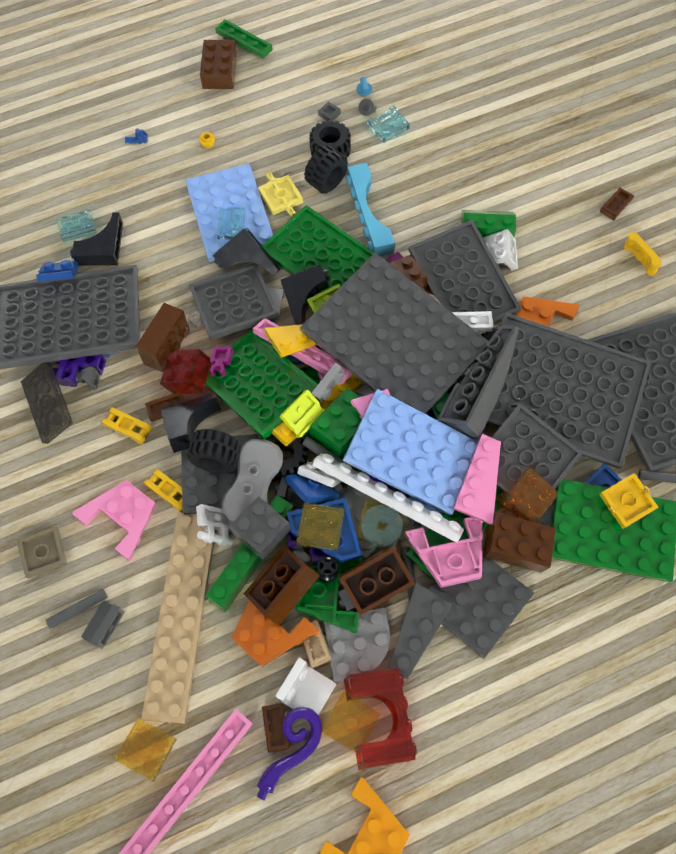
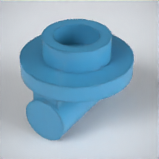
(363, 87)

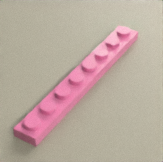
(188, 785)

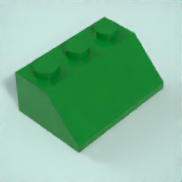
(490, 221)

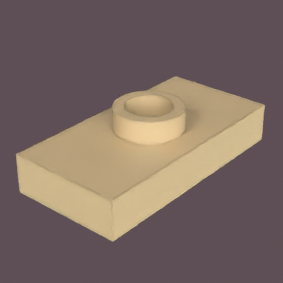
(317, 648)

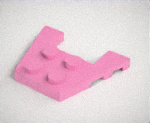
(127, 508)
(453, 561)

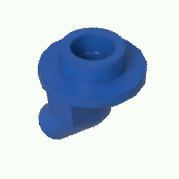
(140, 137)

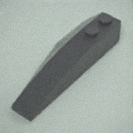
(477, 394)

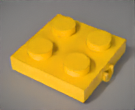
(628, 500)

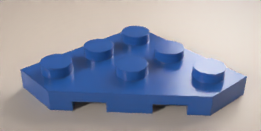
(348, 545)

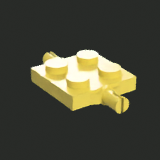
(280, 194)

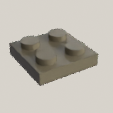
(41, 552)

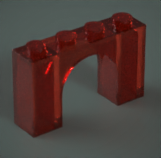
(386, 687)

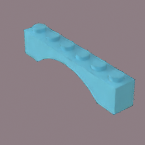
(379, 236)

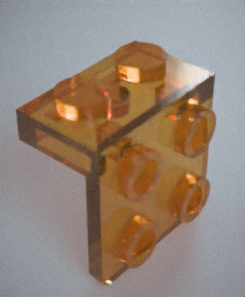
(528, 497)

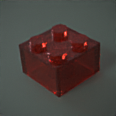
(186, 371)

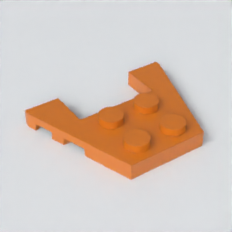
(543, 310)
(266, 639)

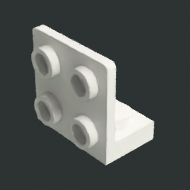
(503, 248)
(305, 688)

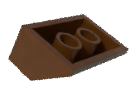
(281, 585)

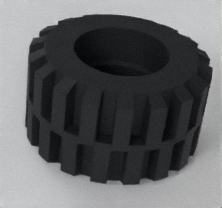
(330, 134)
(326, 169)
(214, 451)
(299, 458)

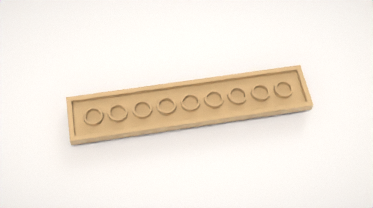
(178, 625)

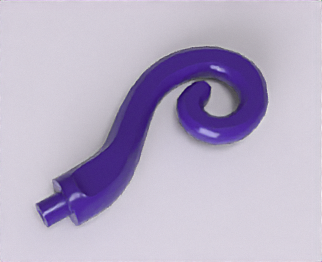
(273, 772)

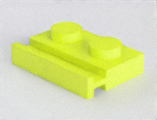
(302, 413)

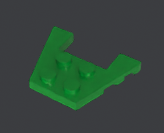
(322, 601)

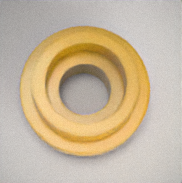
(207, 139)

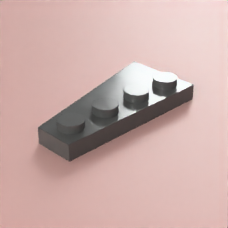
(419, 626)

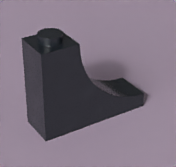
(101, 248)
(245, 248)
(302, 287)
(184, 418)

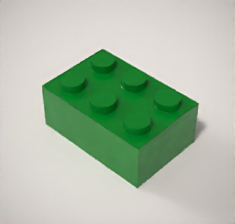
(337, 424)

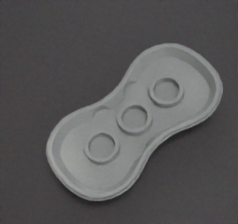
(257, 466)

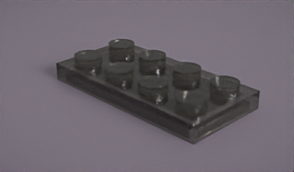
(46, 402)

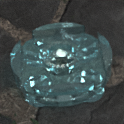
(376, 536)

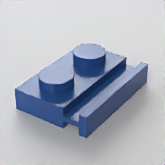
(57, 271)

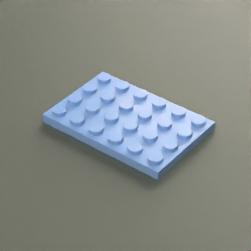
(227, 189)
(411, 452)

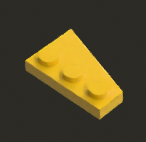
(288, 339)

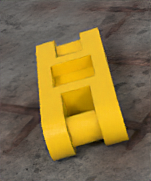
(643, 253)
(126, 425)
(166, 489)

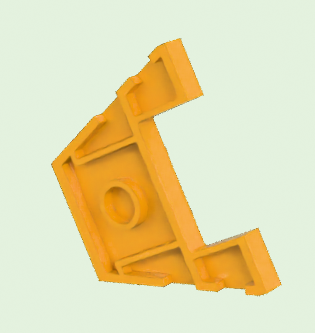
(380, 831)

